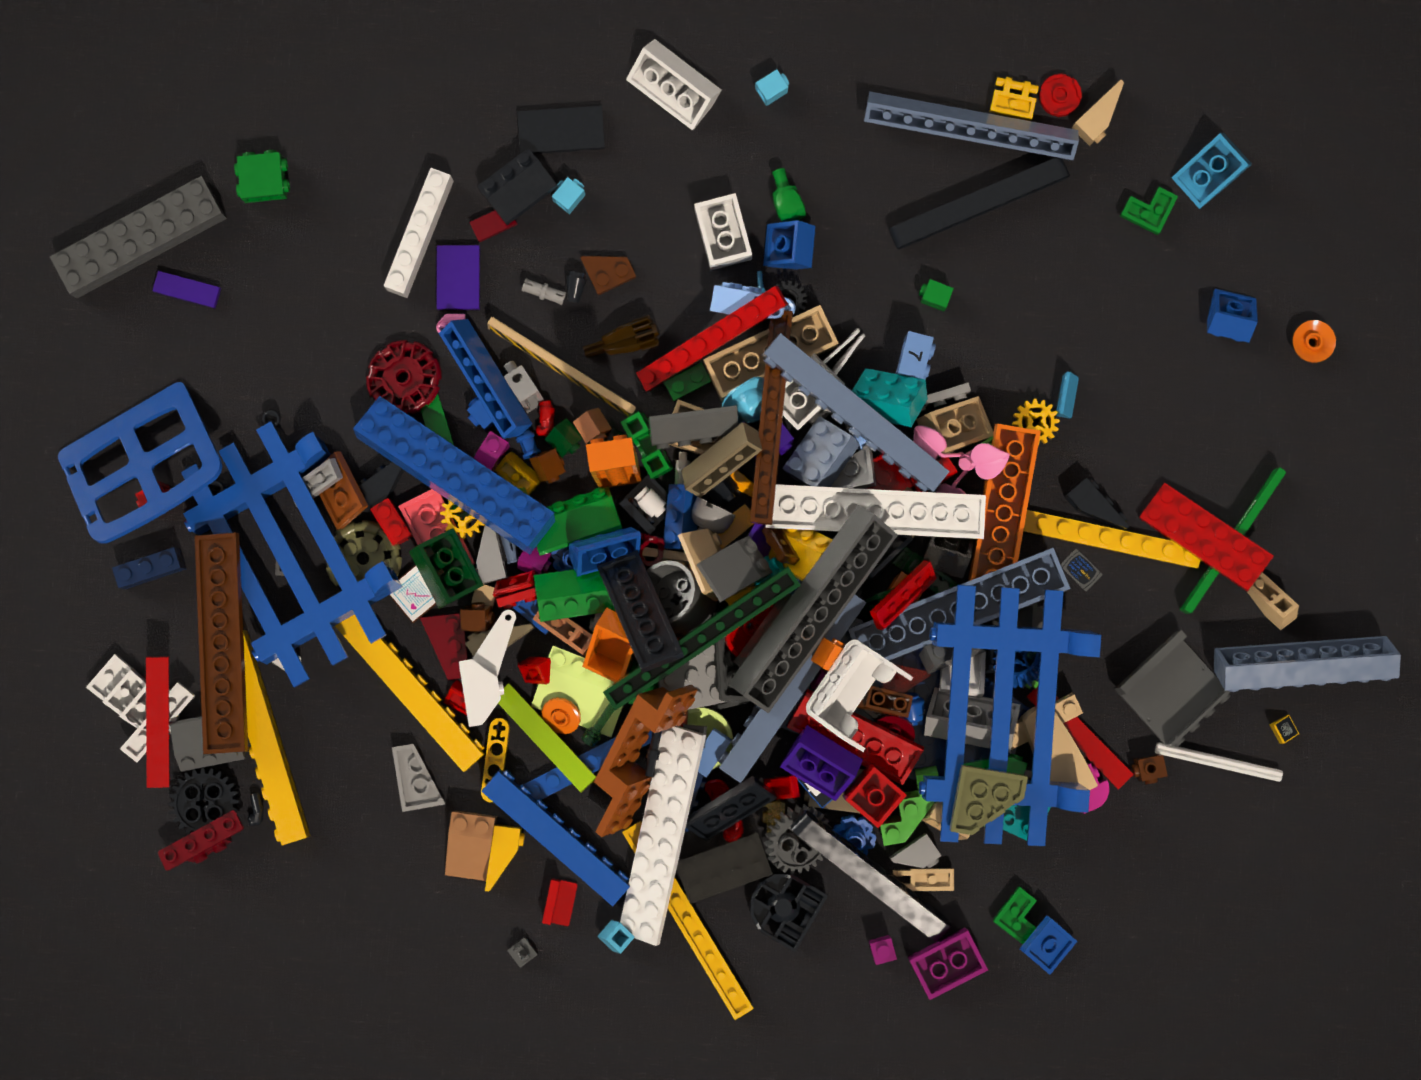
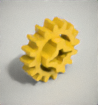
(1042, 426)
(463, 524)

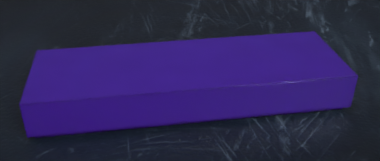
(186, 289)

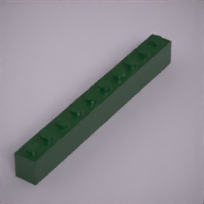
(706, 635)

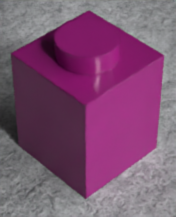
(534, 561)
(882, 950)

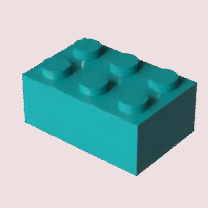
(892, 395)

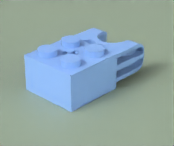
(731, 297)

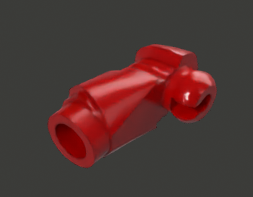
(546, 417)

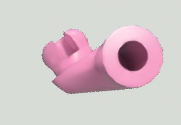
(447, 318)

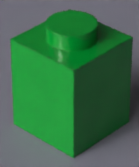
(935, 294)

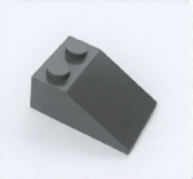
(734, 568)

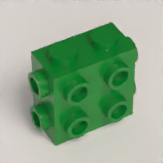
(262, 176)

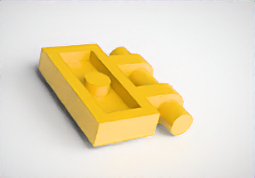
(1013, 104)

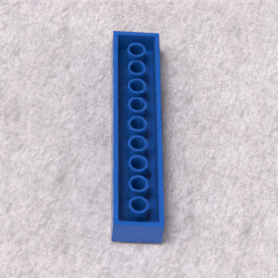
(454, 475)

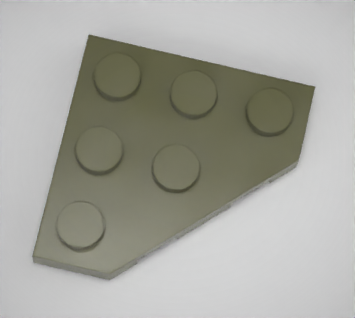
(983, 797)

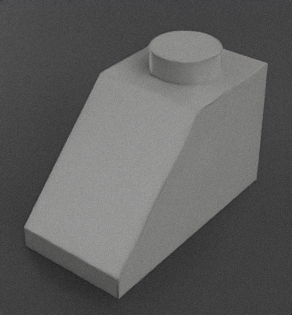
(917, 853)

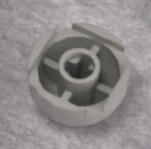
(711, 516)

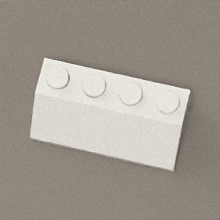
(673, 84)

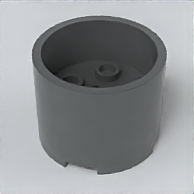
(680, 596)

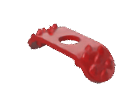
(715, 789)

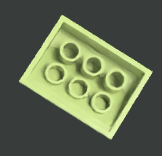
(579, 686)

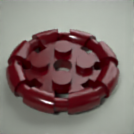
(416, 375)

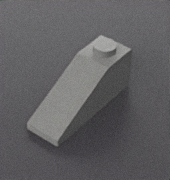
(490, 558)

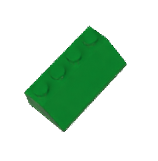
(580, 519)
(567, 596)

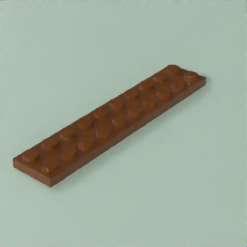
(221, 643)

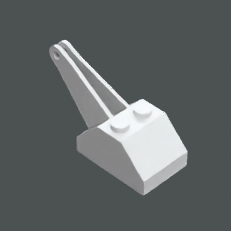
(800, 408)
(480, 674)

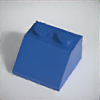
(789, 245)
(1232, 316)

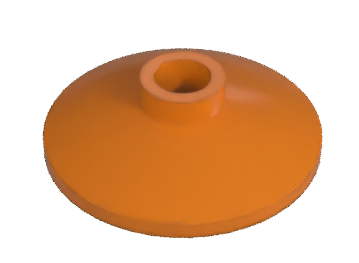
(1322, 335)

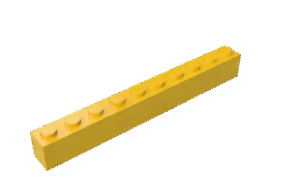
(415, 695)
(270, 756)

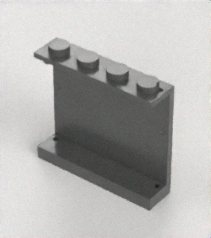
(1172, 690)

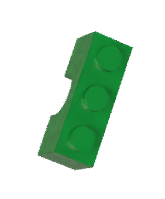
(653, 459)

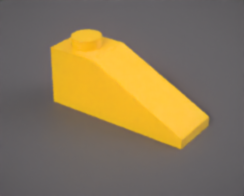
(504, 847)

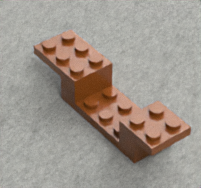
(620, 773)

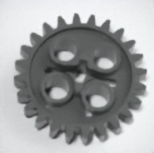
(784, 854)

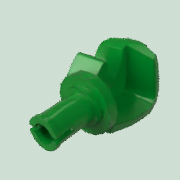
(787, 199)

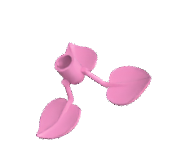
(984, 457)

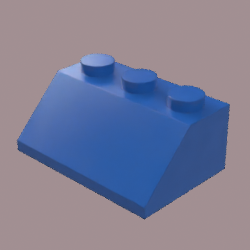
(602, 548)

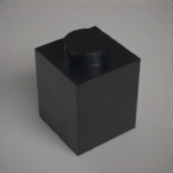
(723, 491)

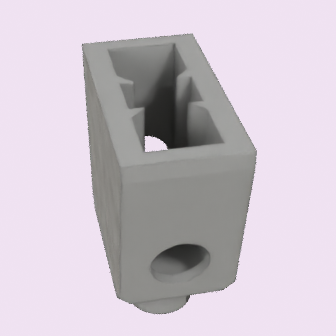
(522, 386)

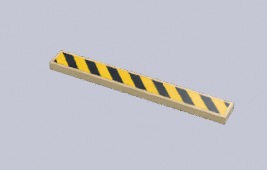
(561, 367)

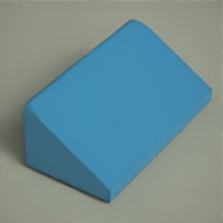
(1067, 395)

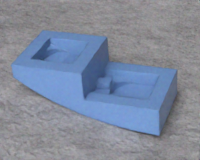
(714, 748)

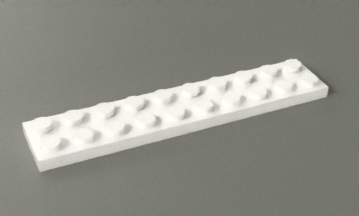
(900, 510)
(662, 833)

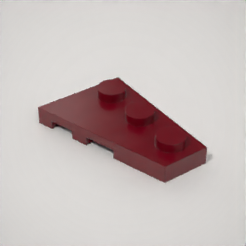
(447, 642)

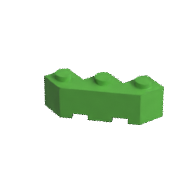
(912, 810)

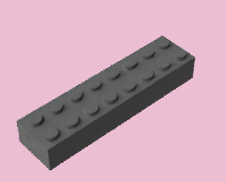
(138, 237)

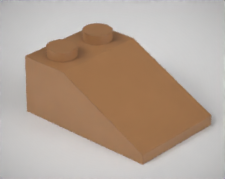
(469, 845)

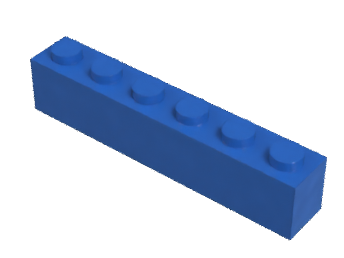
(485, 378)

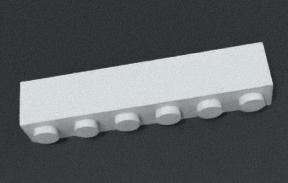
(418, 232)

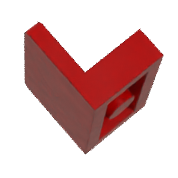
(559, 902)

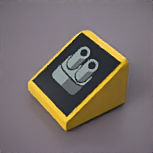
(1284, 729)

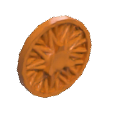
(561, 715)

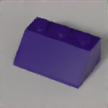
(821, 763)

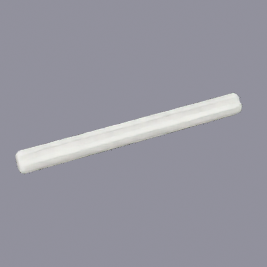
(1219, 762)

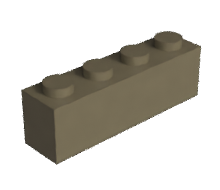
(721, 460)

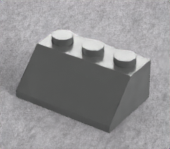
(188, 746)

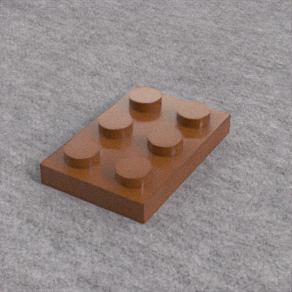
(344, 498)

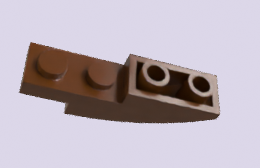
(886, 702)

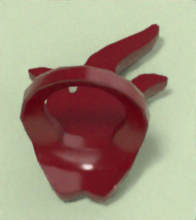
(660, 547)

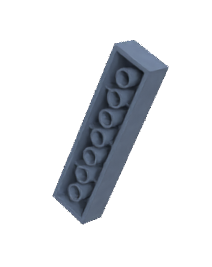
(1306, 663)

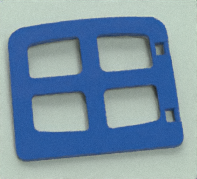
(140, 463)

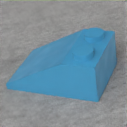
(1211, 170)

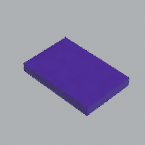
(458, 277)

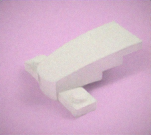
(125, 693)

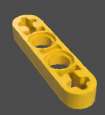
(491, 759)

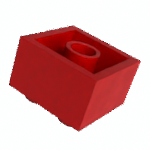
(874, 795)

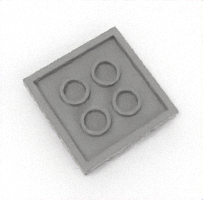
(699, 672)

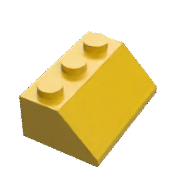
(809, 548)

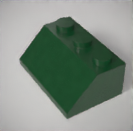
(446, 568)

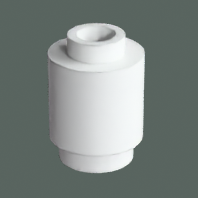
(650, 502)

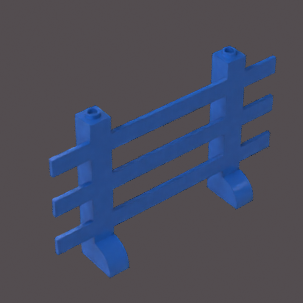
(318, 617)
(1007, 639)

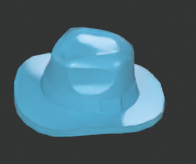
(748, 400)

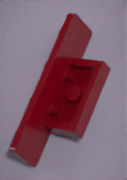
(202, 842)

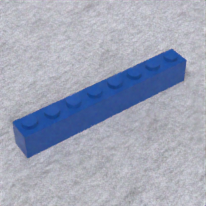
(556, 837)

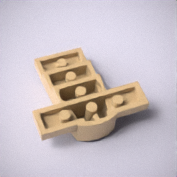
(1066, 759)

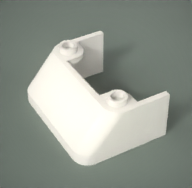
(846, 686)

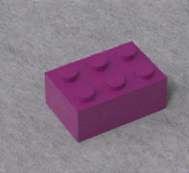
(947, 963)

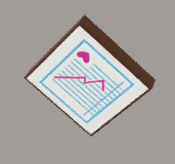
(414, 596)

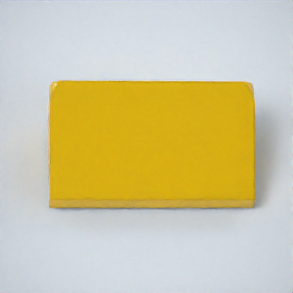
(517, 473)

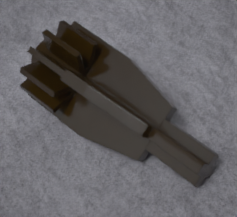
(626, 338)

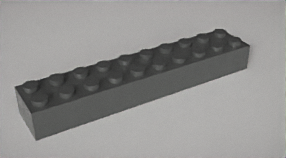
(813, 608)

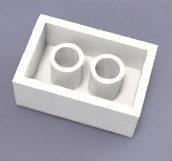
(723, 231)

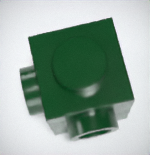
(564, 438)

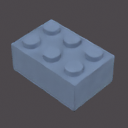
(821, 455)

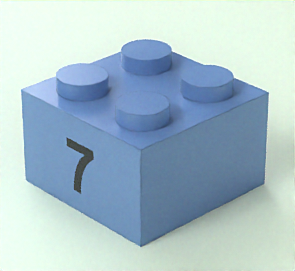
(915, 354)

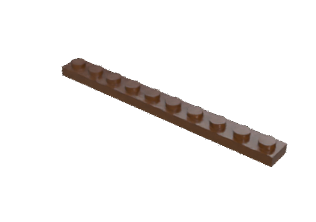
(770, 431)

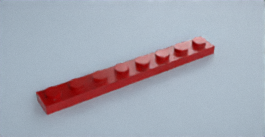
(712, 338)

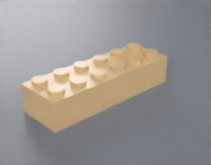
(745, 360)

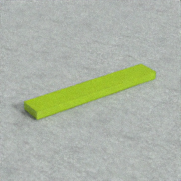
(546, 738)

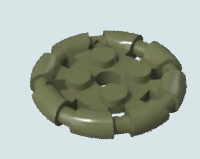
(365, 545)

